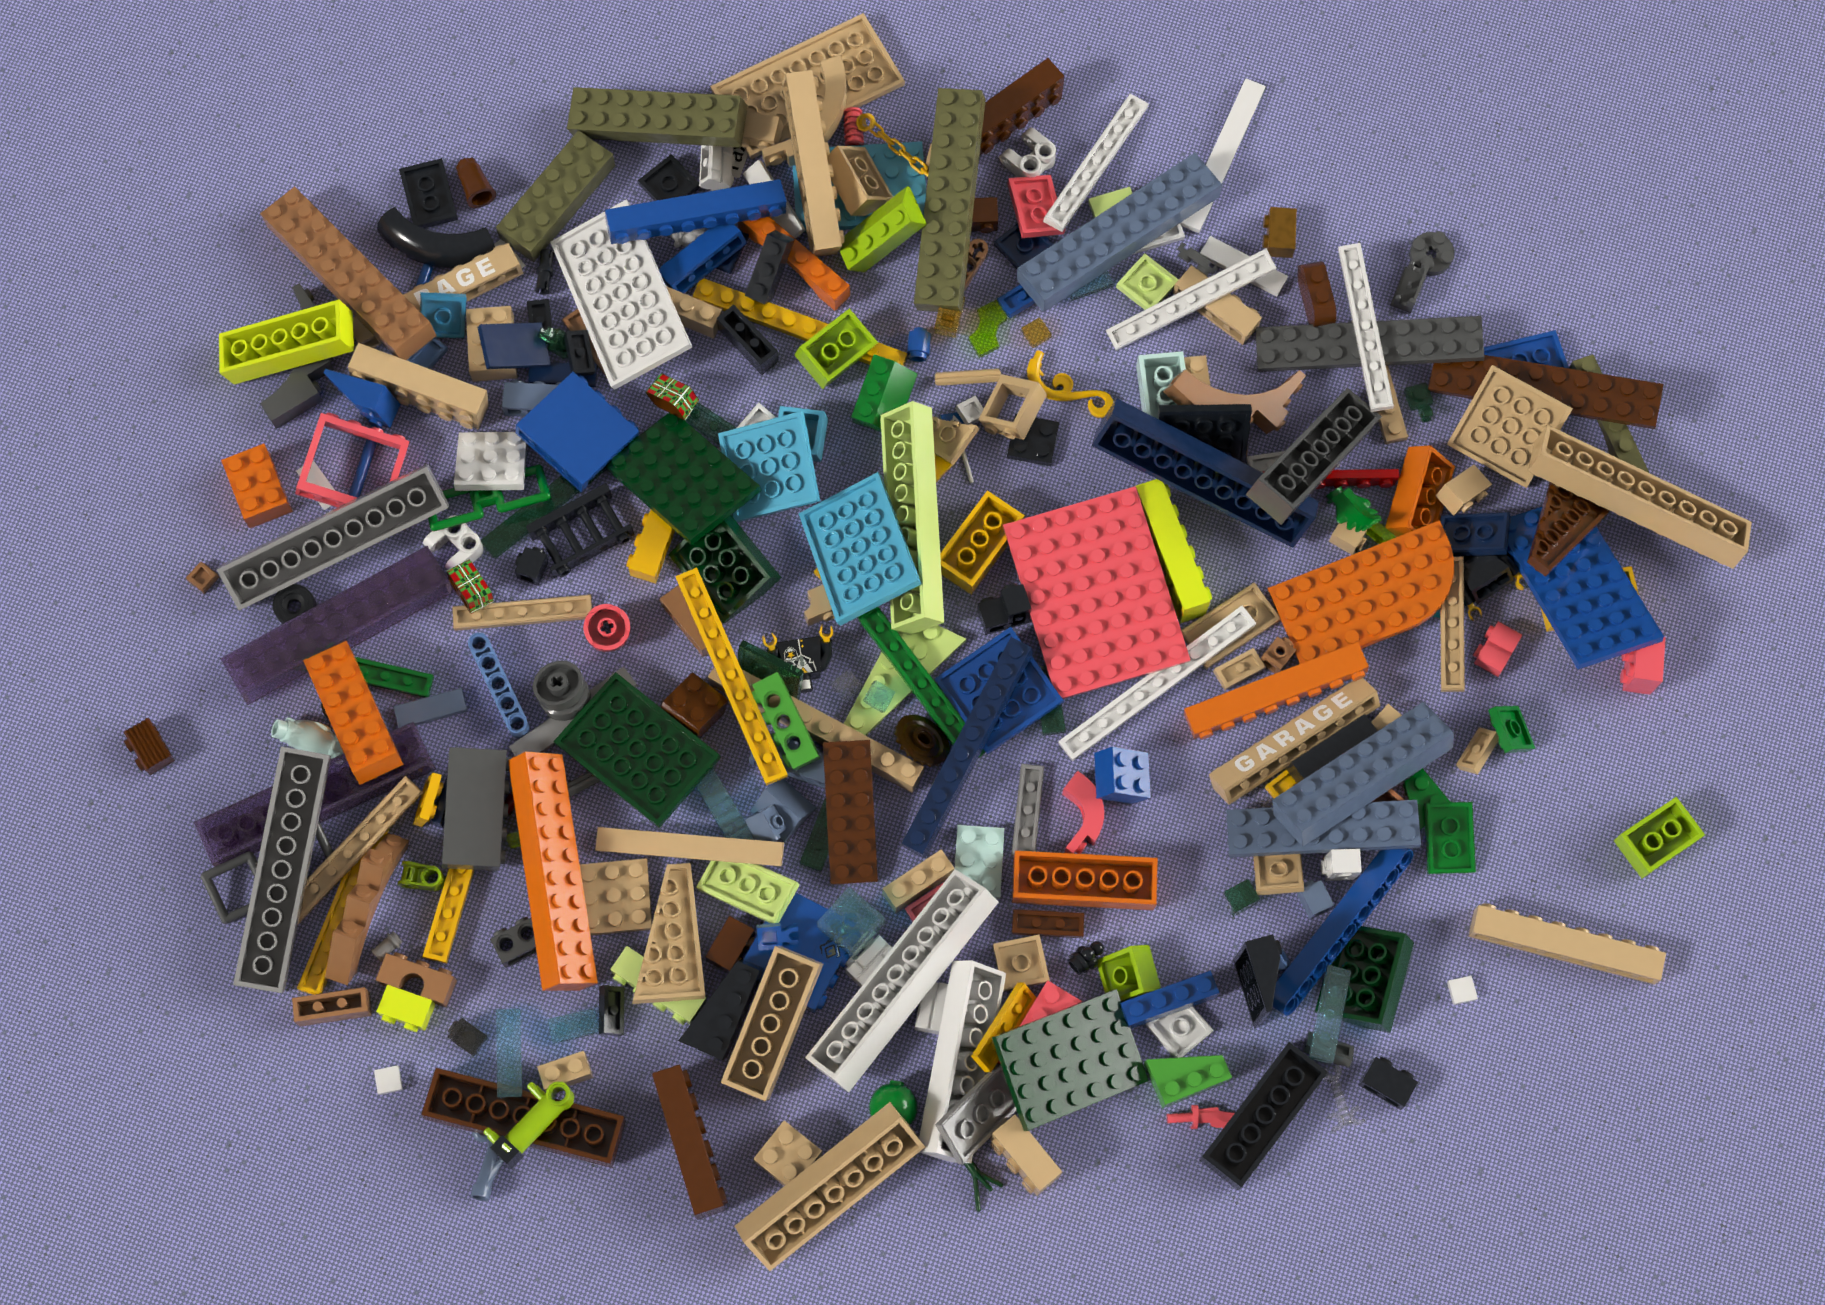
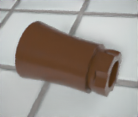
(475, 184)

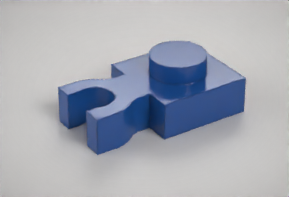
(773, 935)

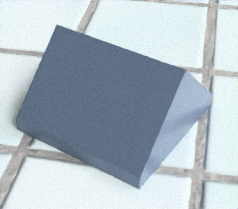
(789, 803)

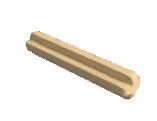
(967, 377)

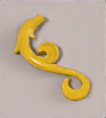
(1066, 382)

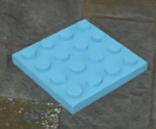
(778, 459)

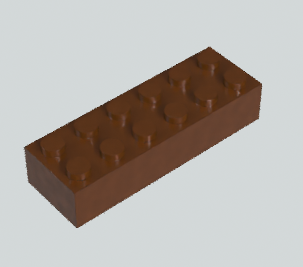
(1020, 103)
(687, 1138)

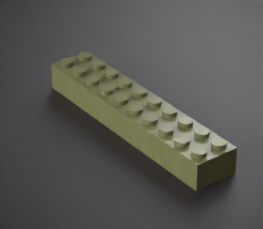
(949, 200)

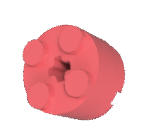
(613, 616)

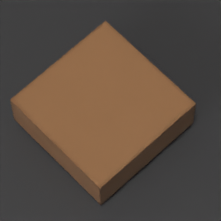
(202, 577)

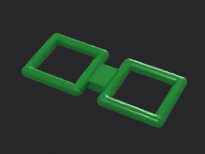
(485, 498)

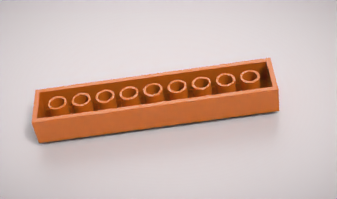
(552, 872)

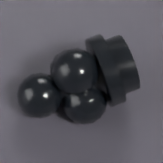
(1085, 958)

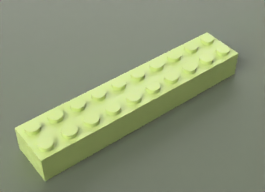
(913, 493)

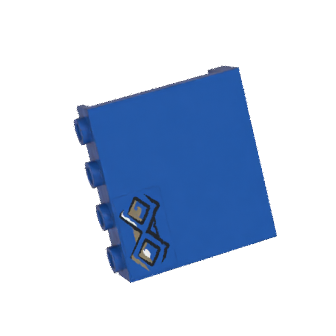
(811, 944)

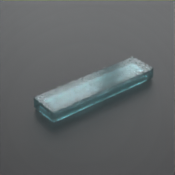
(1329, 1014)
(508, 1053)

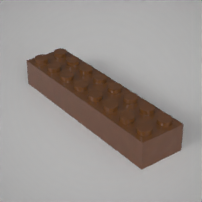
(474, 1106)

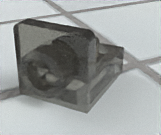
(466, 1036)

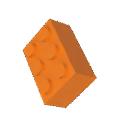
(256, 485)

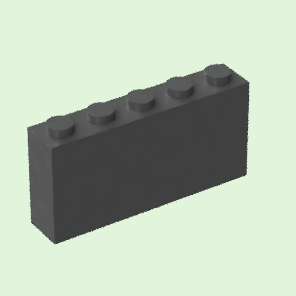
(475, 809)

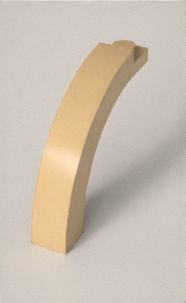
(832, 111)

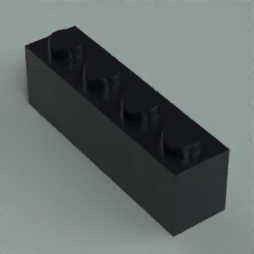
(1331, 748)

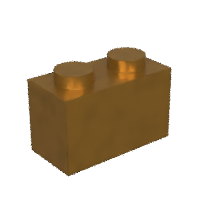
(1280, 232)

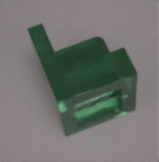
(1241, 897)

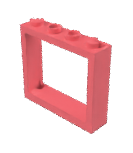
(352, 427)

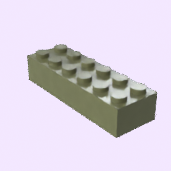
(556, 196)

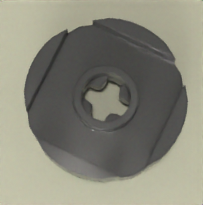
(1433, 241)
(1194, 256)

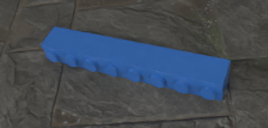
(695, 211)

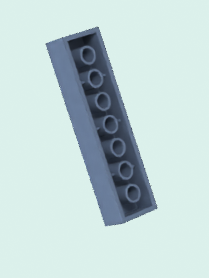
(1362, 773)

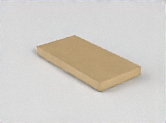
(1254, 603)

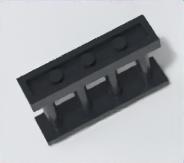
(579, 508)

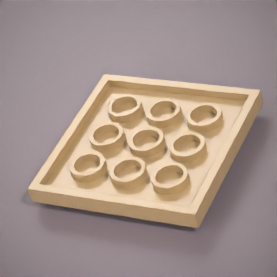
(1505, 423)

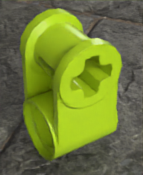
(417, 875)

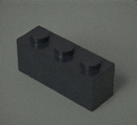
(769, 267)
(747, 339)

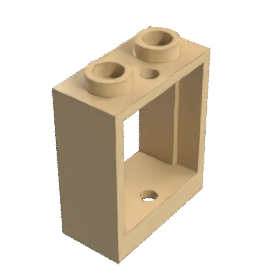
(1006, 385)

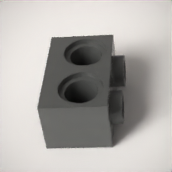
(521, 947)

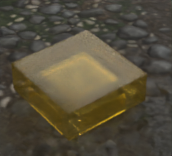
(1036, 332)

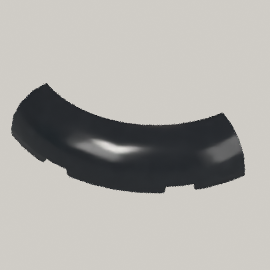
(430, 246)

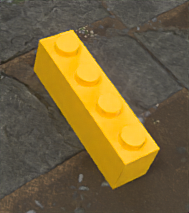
(650, 548)

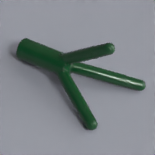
(982, 1177)

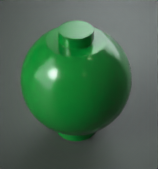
(899, 1096)

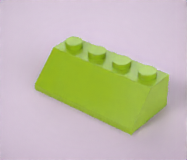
(882, 231)

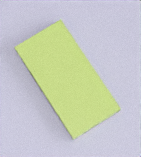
(749, 888)

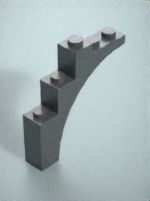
(300, 389)

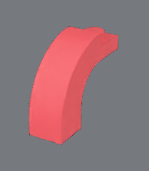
(1083, 795)

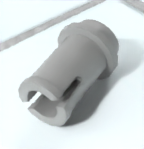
(390, 943)

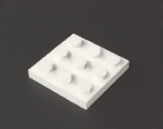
(490, 461)

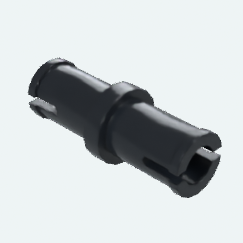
(544, 271)

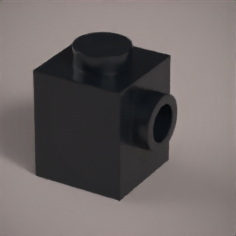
(531, 565)

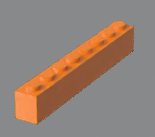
(1276, 690)

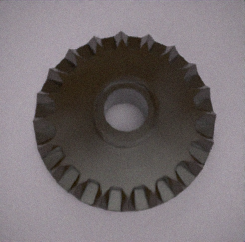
(922, 740)

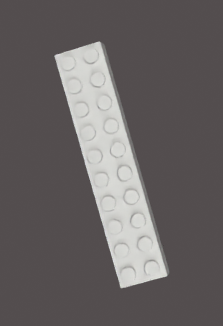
(902, 980)

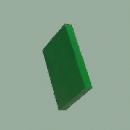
(1449, 837)

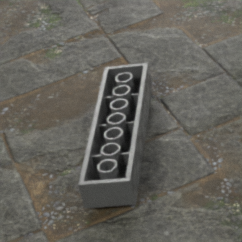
(1313, 456)

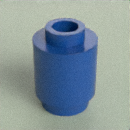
(919, 344)

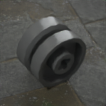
(561, 690)

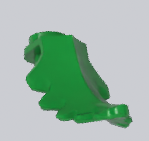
(1353, 509)

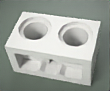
(1341, 864)

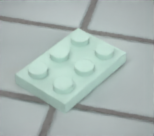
(981, 855)

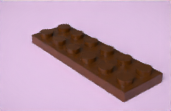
(850, 812)

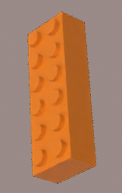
(353, 712)
(1084, 880)

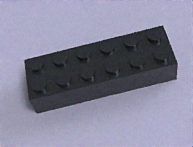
(1263, 1116)

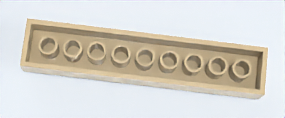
(1640, 497)

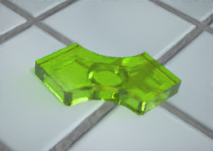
(990, 319)

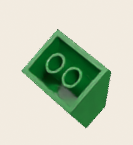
(884, 389)

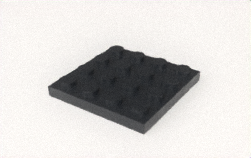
(1217, 425)

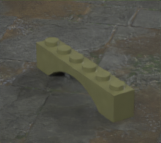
(1616, 435)

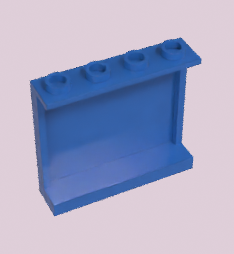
(576, 430)

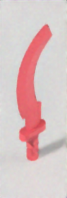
(1202, 1115)

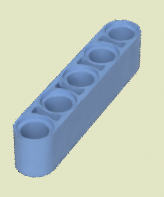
(496, 675)

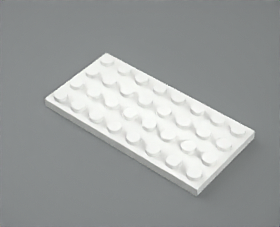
(620, 300)

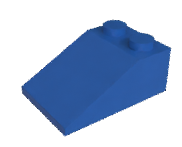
(369, 398)

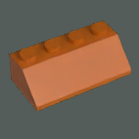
(1415, 497)

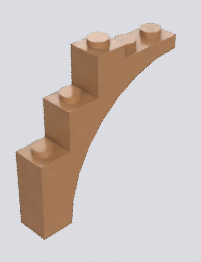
(1267, 407)
(360, 907)

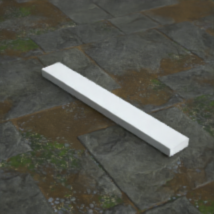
(1229, 142)
(1095, 163)
(1191, 299)
(1365, 327)

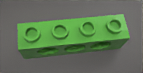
(807, 751)

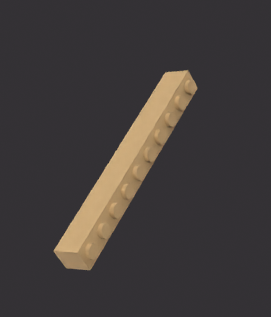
(824, 728)

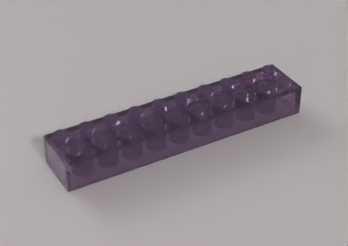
(348, 617)
(242, 824)

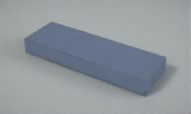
(431, 708)

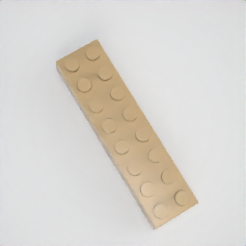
(811, 163)
(829, 1186)

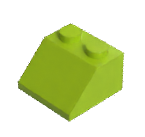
(1129, 972)

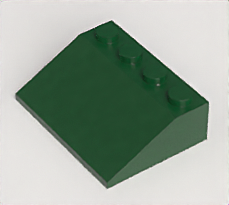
(729, 567)
(1378, 972)

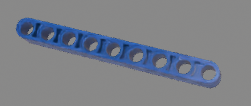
(1339, 928)

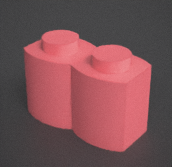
(1497, 649)

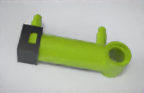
(532, 1125)

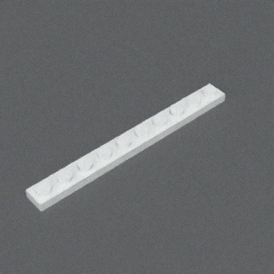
(1155, 684)

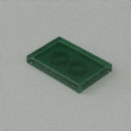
(763, 664)

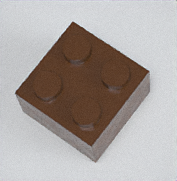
(695, 705)

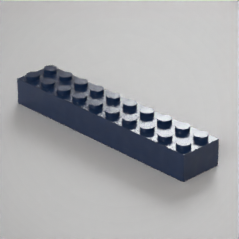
(1194, 469)

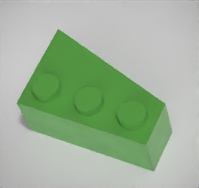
(1185, 1076)

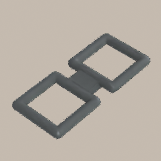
(249, 858)

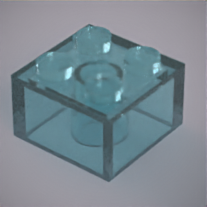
(851, 922)

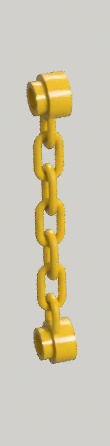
(861, 124)

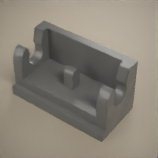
(1409, 287)

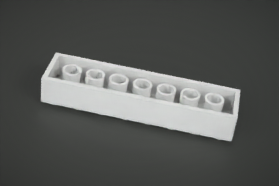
(968, 1012)

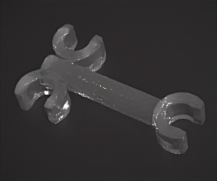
(1345, 1117)

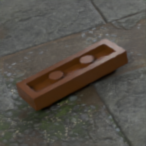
(1048, 923)

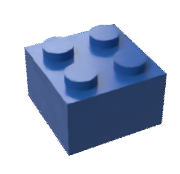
(1122, 775)

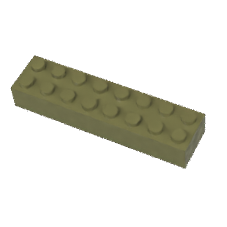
(658, 116)

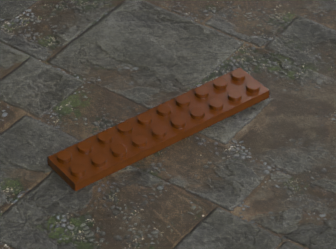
(1588, 393)

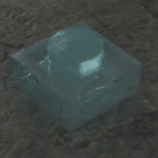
(879, 696)

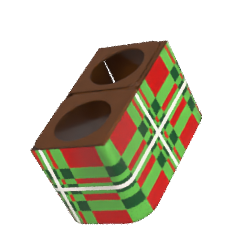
(672, 396)
(469, 586)

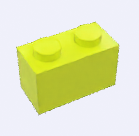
(405, 1008)

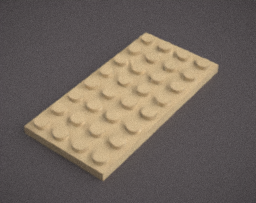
(866, 64)

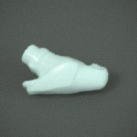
(307, 736)

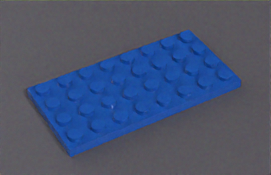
(1585, 596)

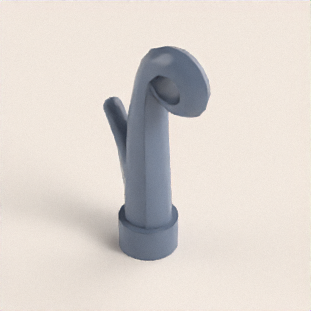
(482, 1188)

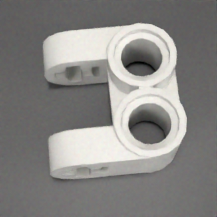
(1039, 145)
(437, 539)

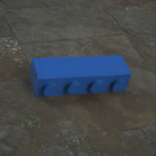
(701, 257)
(1169, 999)

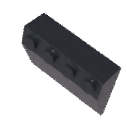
(1257, 971)

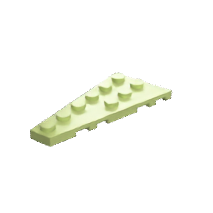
(931, 649)

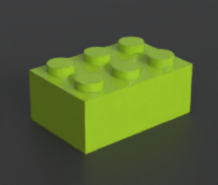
(1659, 837)

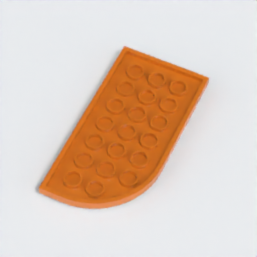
(1367, 593)

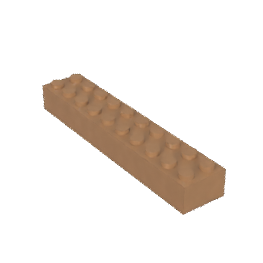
(348, 274)

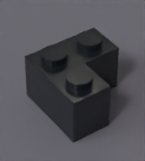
(1005, 611)

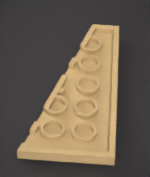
(672, 954)

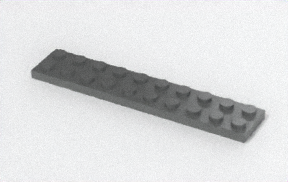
(1401, 341)

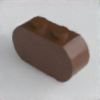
(1316, 294)

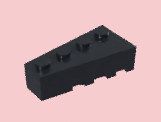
(722, 1015)

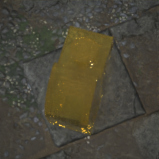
(948, 322)

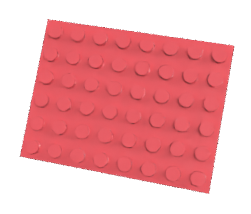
(1096, 593)

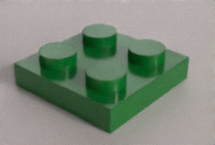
(1511, 729)

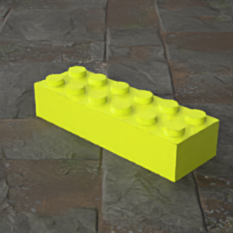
(286, 342)
(1175, 556)

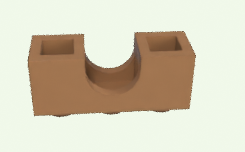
(398, 970)

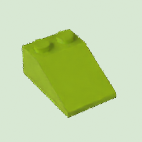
(835, 348)

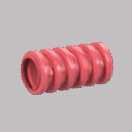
(853, 135)

